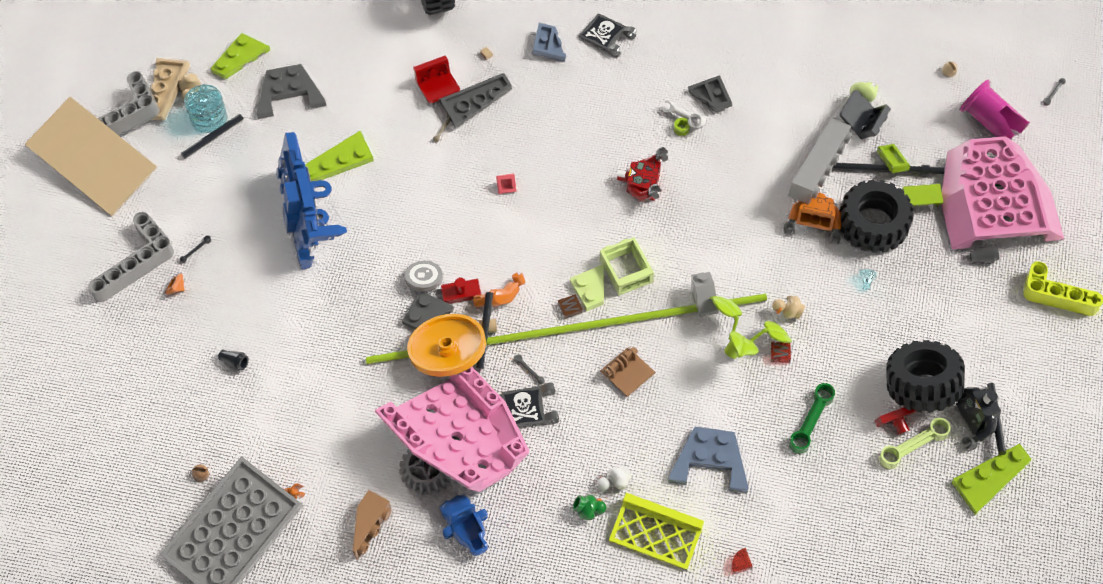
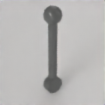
(1047, 101)
(518, 359)

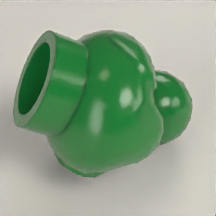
(587, 506)

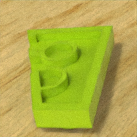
(238, 54)

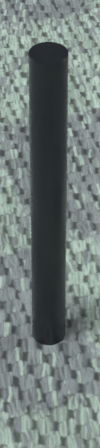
(223, 128)
(485, 325)
(999, 431)

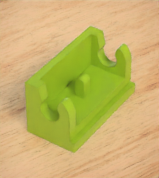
(924, 194)

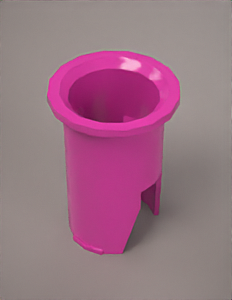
(994, 112)

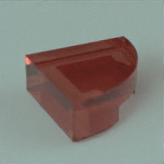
(741, 562)

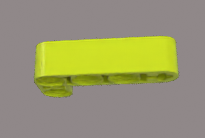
(1084, 302)

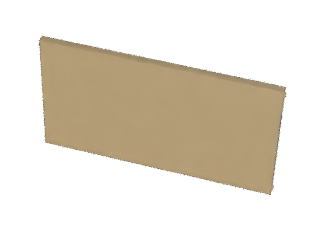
(91, 156)

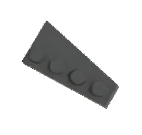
(473, 99)

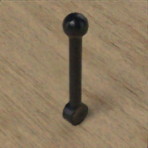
(207, 239)

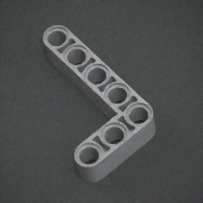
(136, 111)
(138, 260)

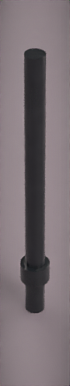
(924, 170)

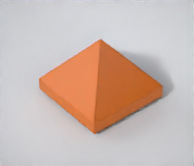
(175, 285)

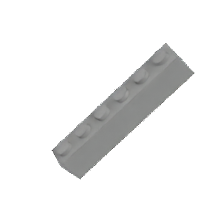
(820, 161)

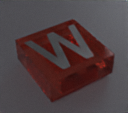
(780, 352)

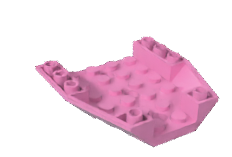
(976, 207)
(463, 409)

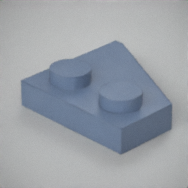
(548, 43)

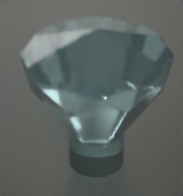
(867, 277)

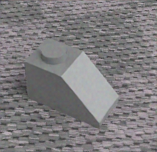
(702, 289)

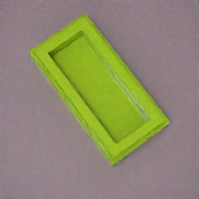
(893, 158)

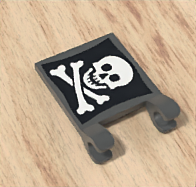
(605, 32)
(527, 405)

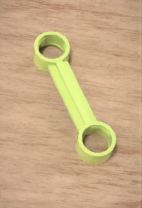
(914, 443)

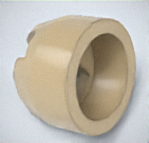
(949, 69)

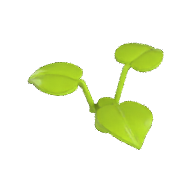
(738, 344)

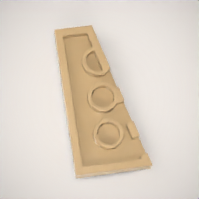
(167, 83)

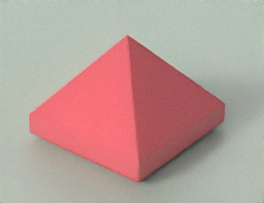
(506, 183)

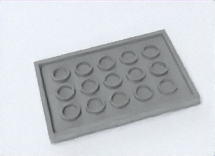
(232, 527)

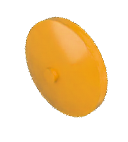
(446, 345)

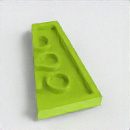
(340, 158)
(989, 478)

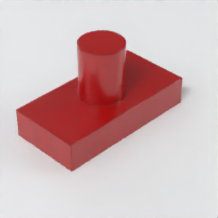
(460, 290)
(897, 418)

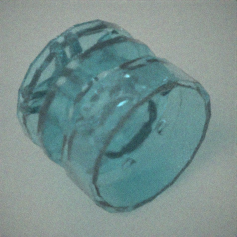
(205, 108)

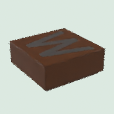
(570, 306)

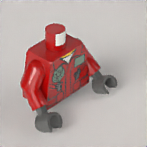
(644, 176)

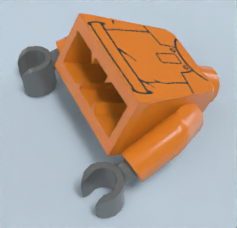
(819, 214)

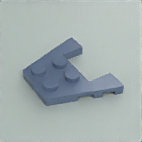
(711, 450)

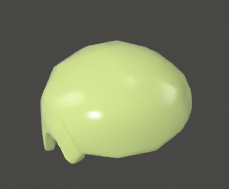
(866, 90)

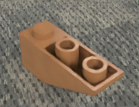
(369, 517)

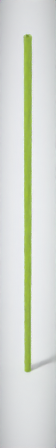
(579, 326)

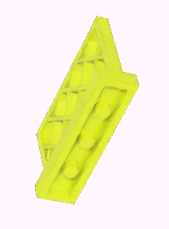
(663, 514)

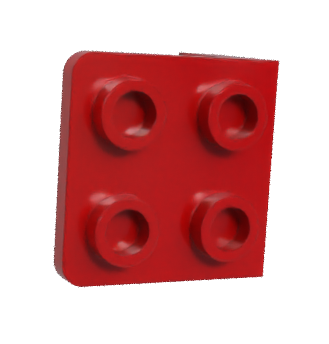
(435, 79)

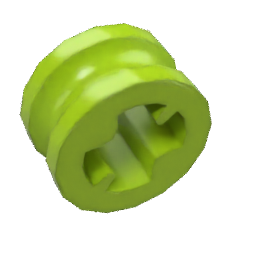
(681, 121)

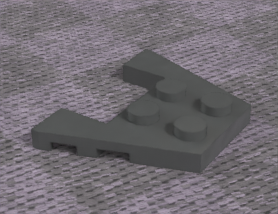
(284, 84)

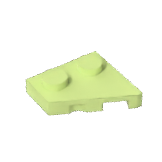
(590, 287)

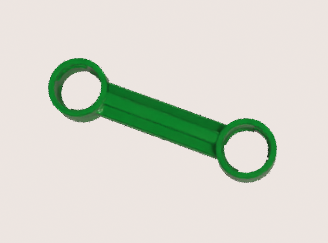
(812, 418)

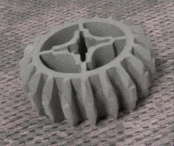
(408, 470)

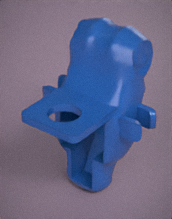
(465, 524)

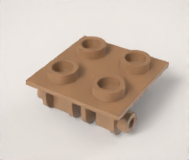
(628, 371)

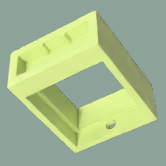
(633, 280)

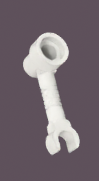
(692, 118)

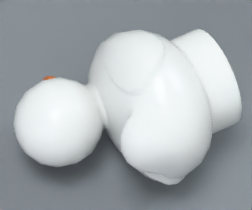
(616, 476)

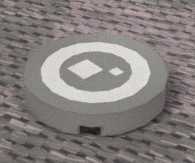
(423, 276)

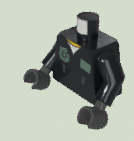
(980, 413)

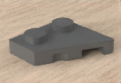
(712, 93)
(425, 308)

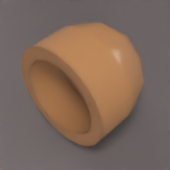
(198, 475)

